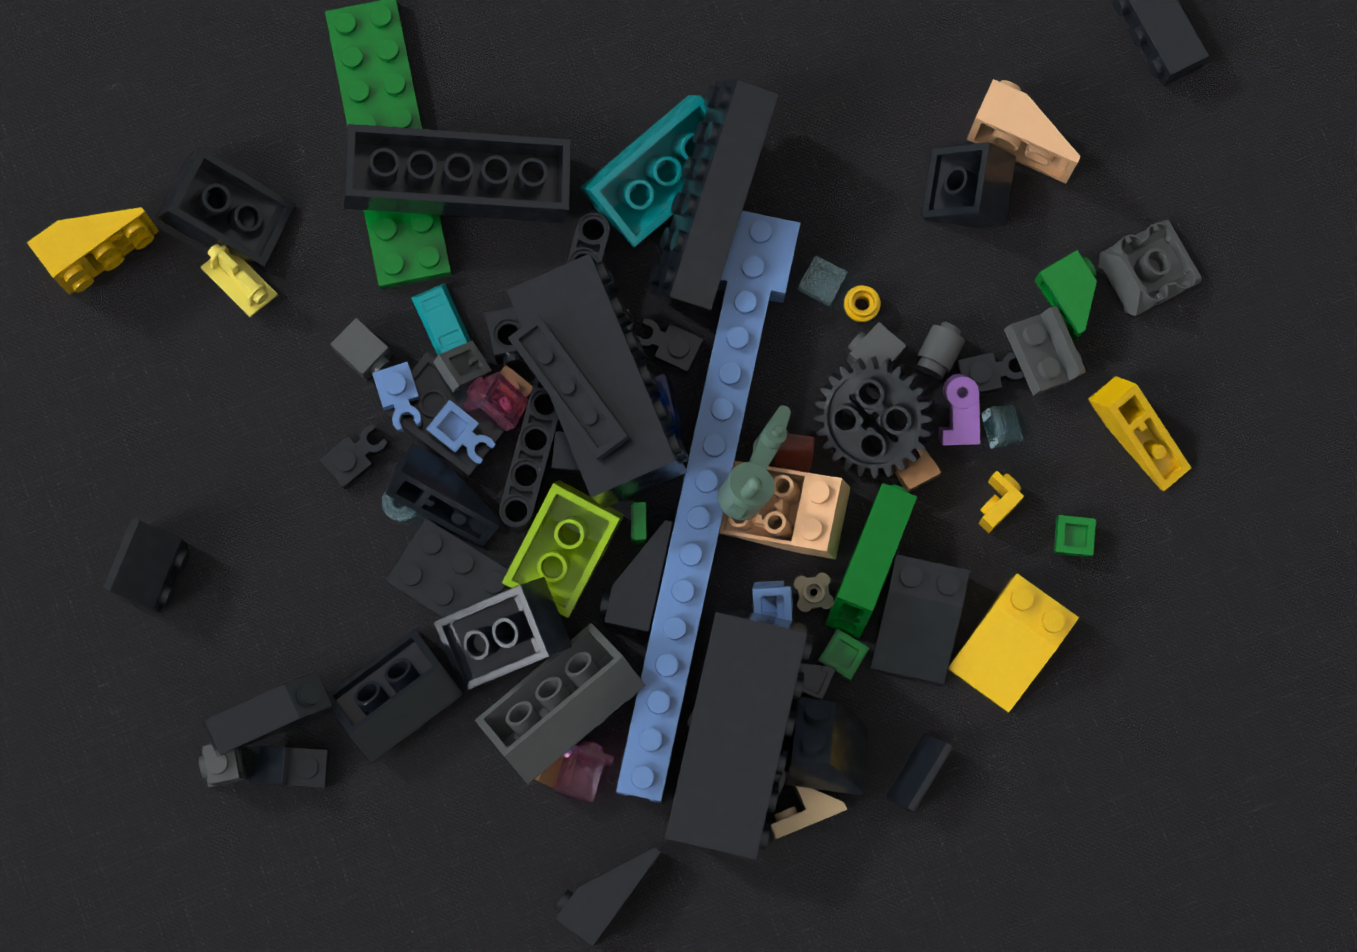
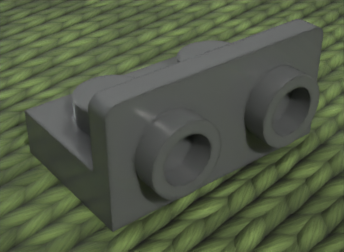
(1045, 351)

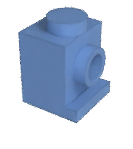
(773, 599)

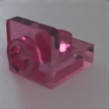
(496, 398)

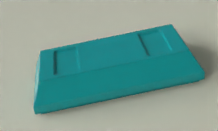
(441, 319)

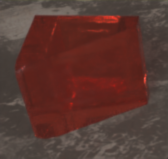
(795, 453)

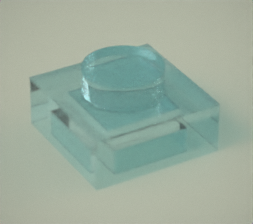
(822, 280)

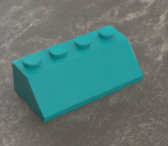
(642, 180)

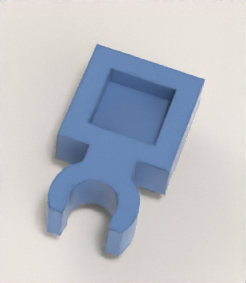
(396, 391)
(455, 429)

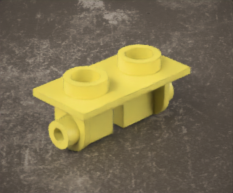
(238, 280)

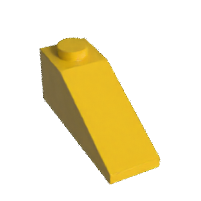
(1140, 431)

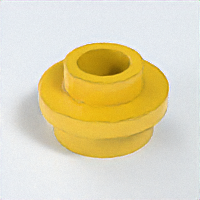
(867, 294)

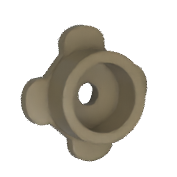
(806, 600)

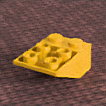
(87, 245)

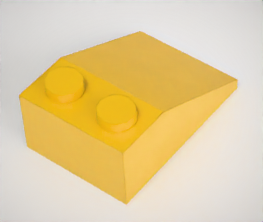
(1012, 642)

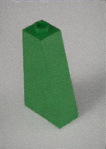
(871, 560)

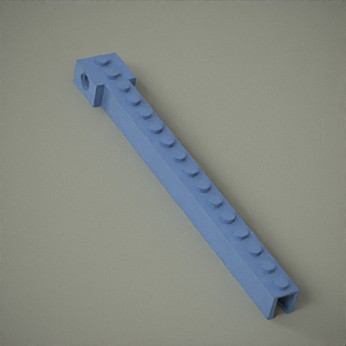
(752, 276)

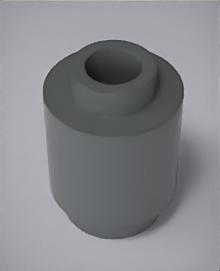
(940, 350)

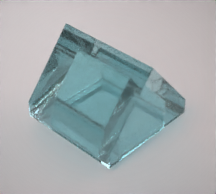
(1001, 426)

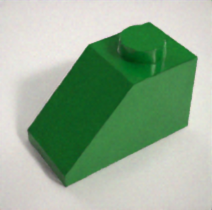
(1071, 288)

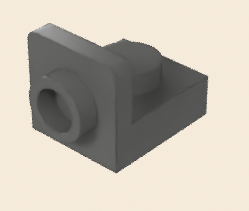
(462, 365)

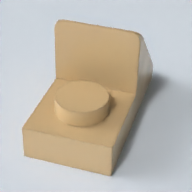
(816, 807)

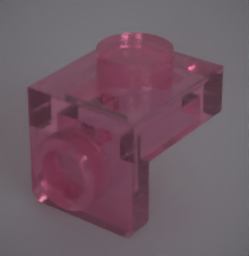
(582, 771)

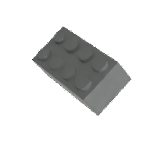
(560, 703)

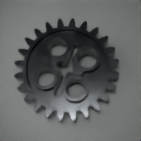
(896, 393)

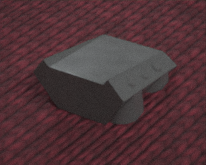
(1149, 268)

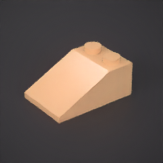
(1020, 127)

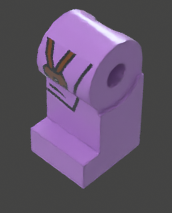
(963, 412)

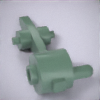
(749, 483)

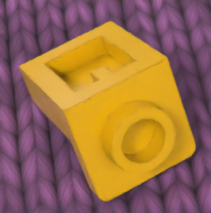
(997, 509)

